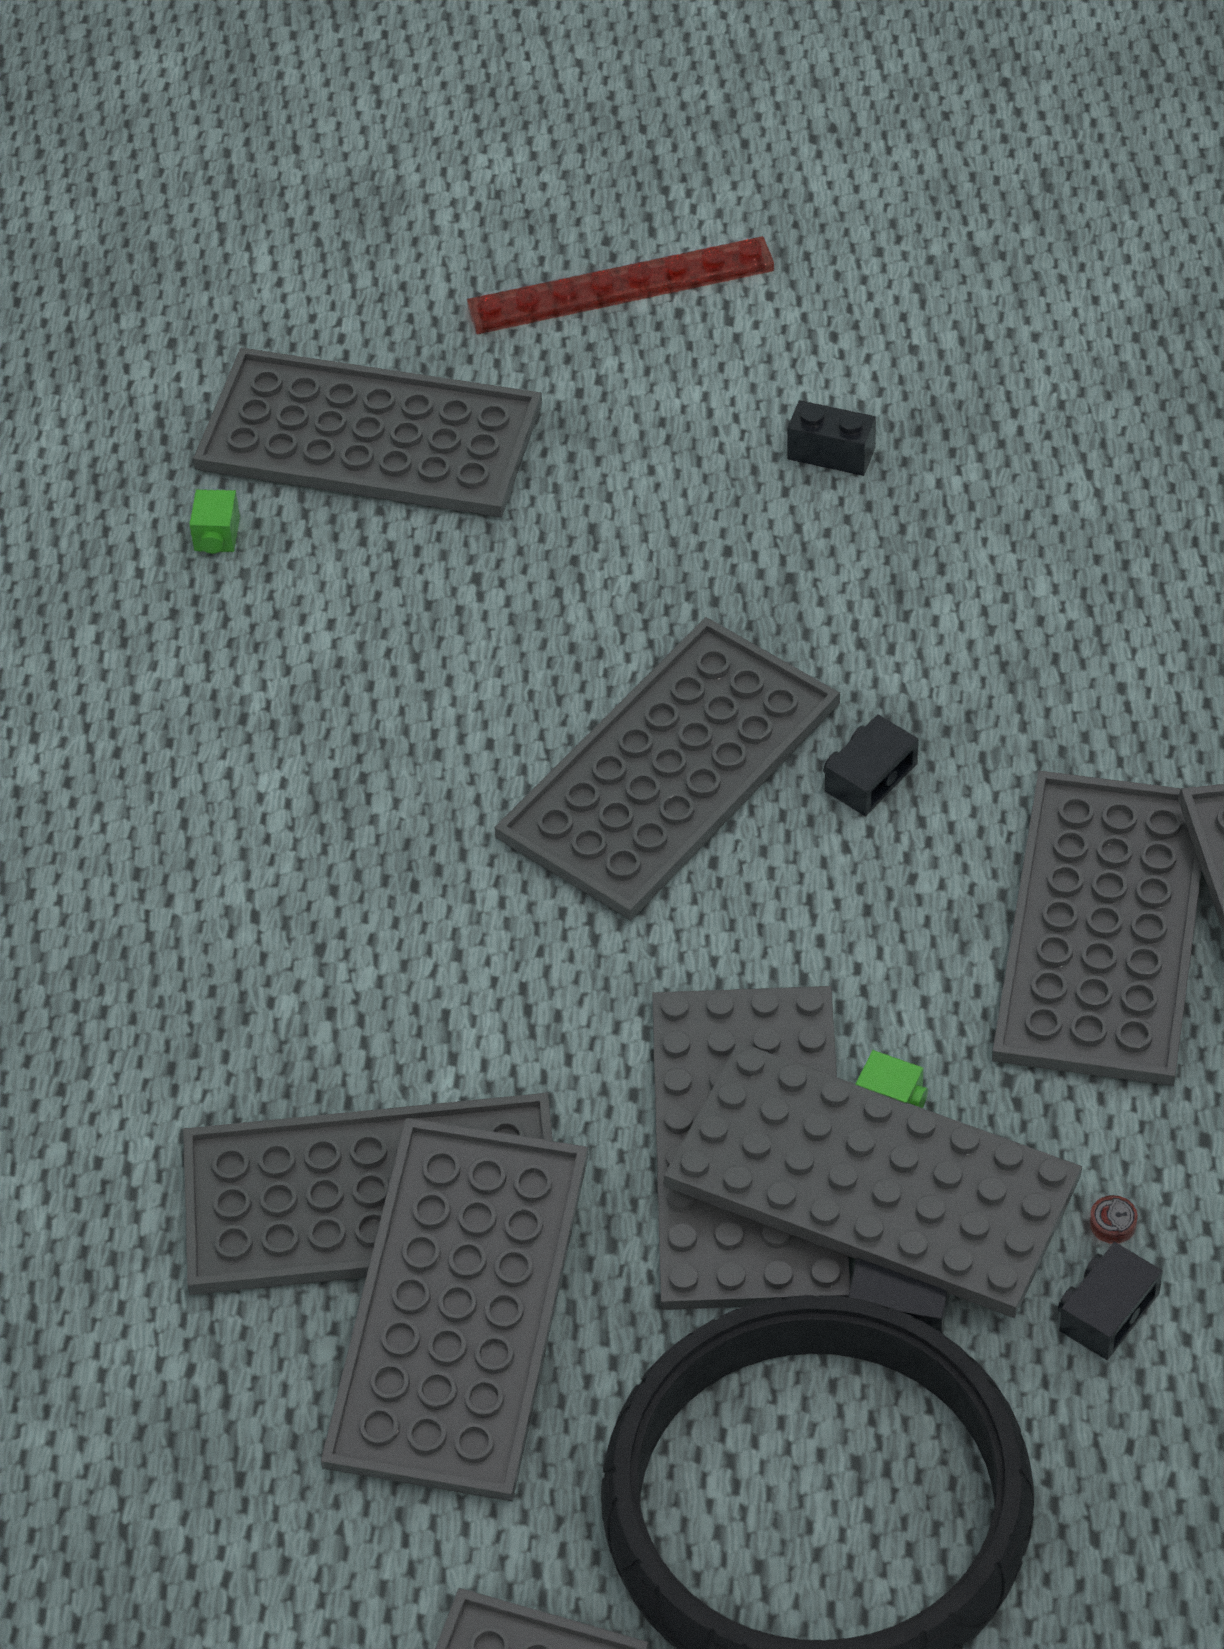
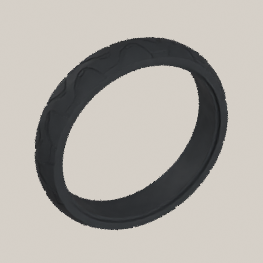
(817, 1327)

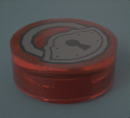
(1113, 1219)

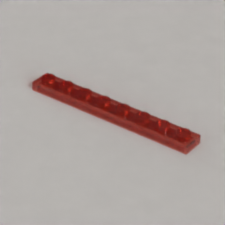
(620, 285)

